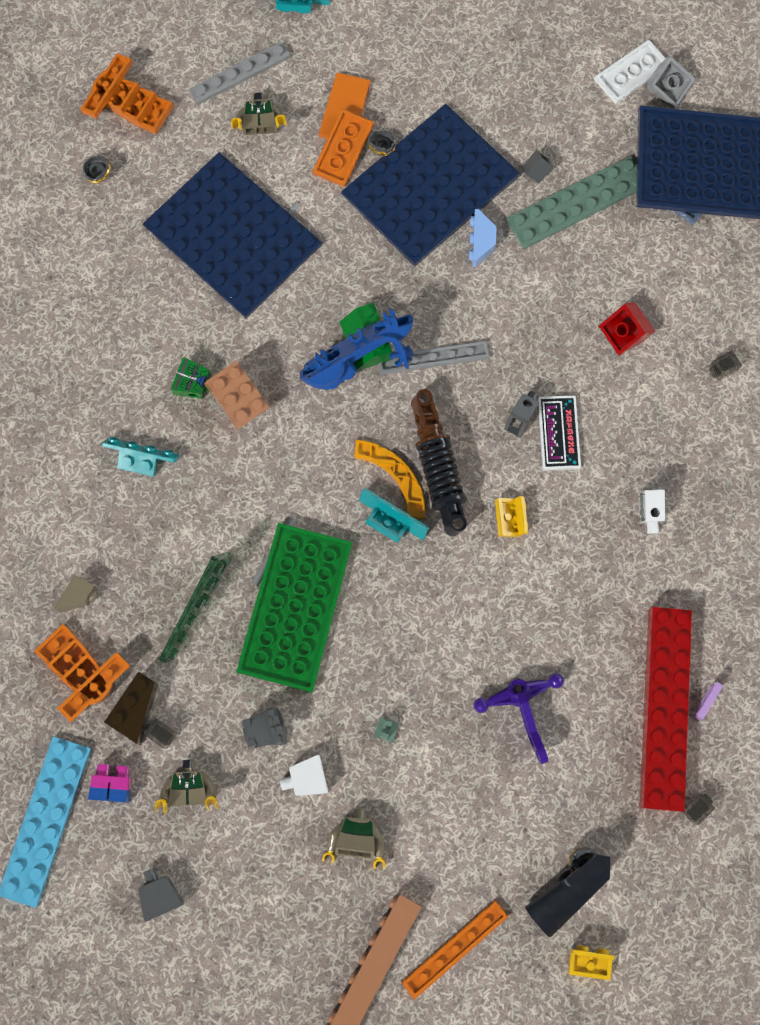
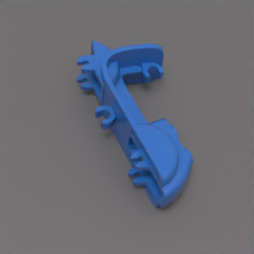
(337, 364)

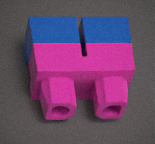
(109, 787)

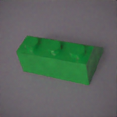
(360, 319)

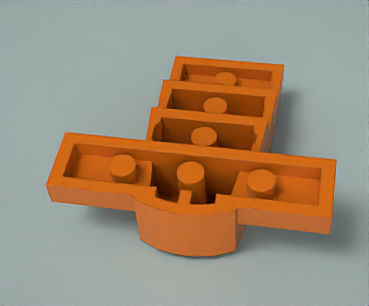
(126, 98)
(79, 671)

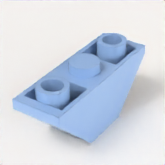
(482, 238)

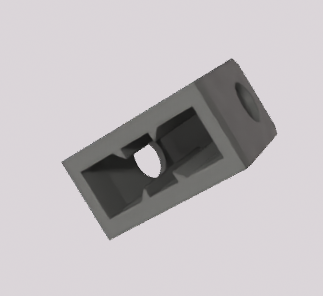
(523, 412)
(158, 895)

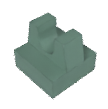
(386, 729)

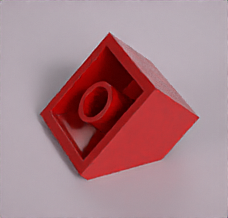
(626, 328)

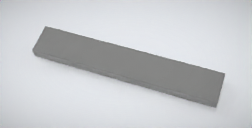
(439, 357)

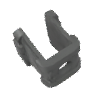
(265, 729)

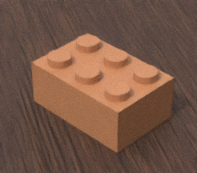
(236, 395)

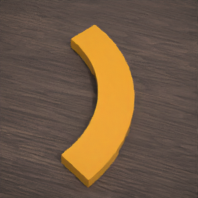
(399, 471)

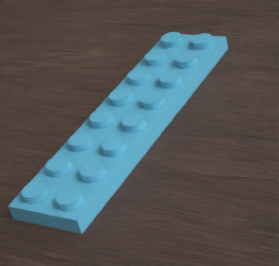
(44, 822)

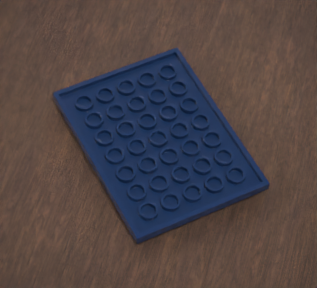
(698, 162)
(430, 184)
(232, 234)

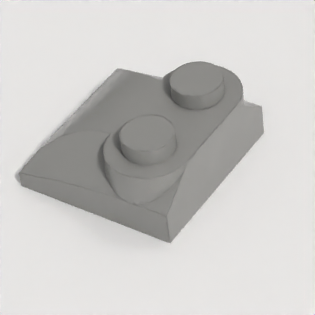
(670, 81)

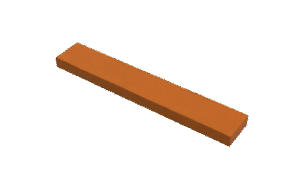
(454, 949)

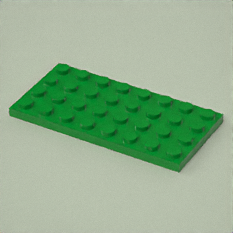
(294, 607)

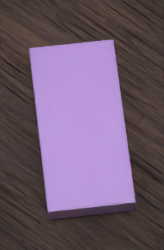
(707, 701)

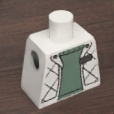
(647, 501)

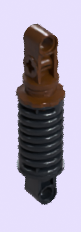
(438, 464)

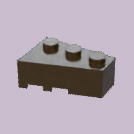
(133, 708)

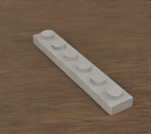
(239, 73)

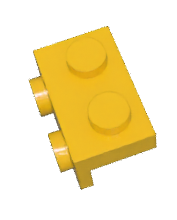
(511, 517)
(590, 963)

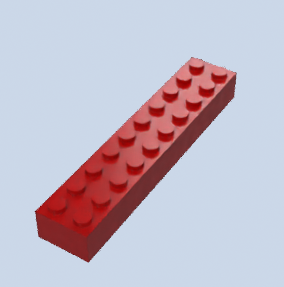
(666, 709)

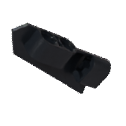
(570, 893)

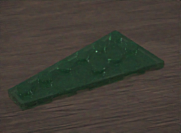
(199, 598)

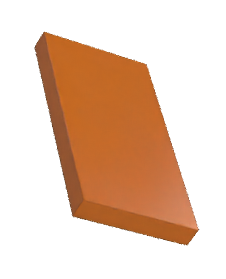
(346, 93)
(343, 147)

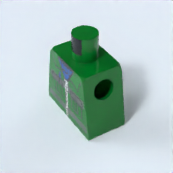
(190, 380)

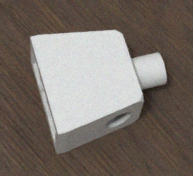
(306, 778)

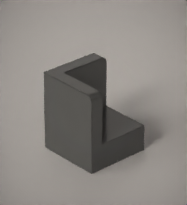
(537, 166)

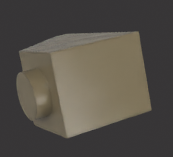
(76, 595)

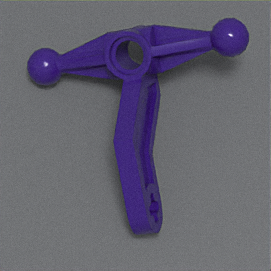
(519, 694)

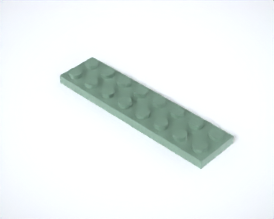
(574, 203)

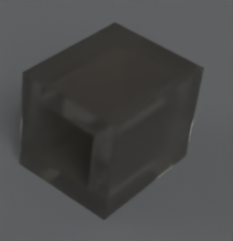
(725, 366)
(160, 733)
(698, 808)

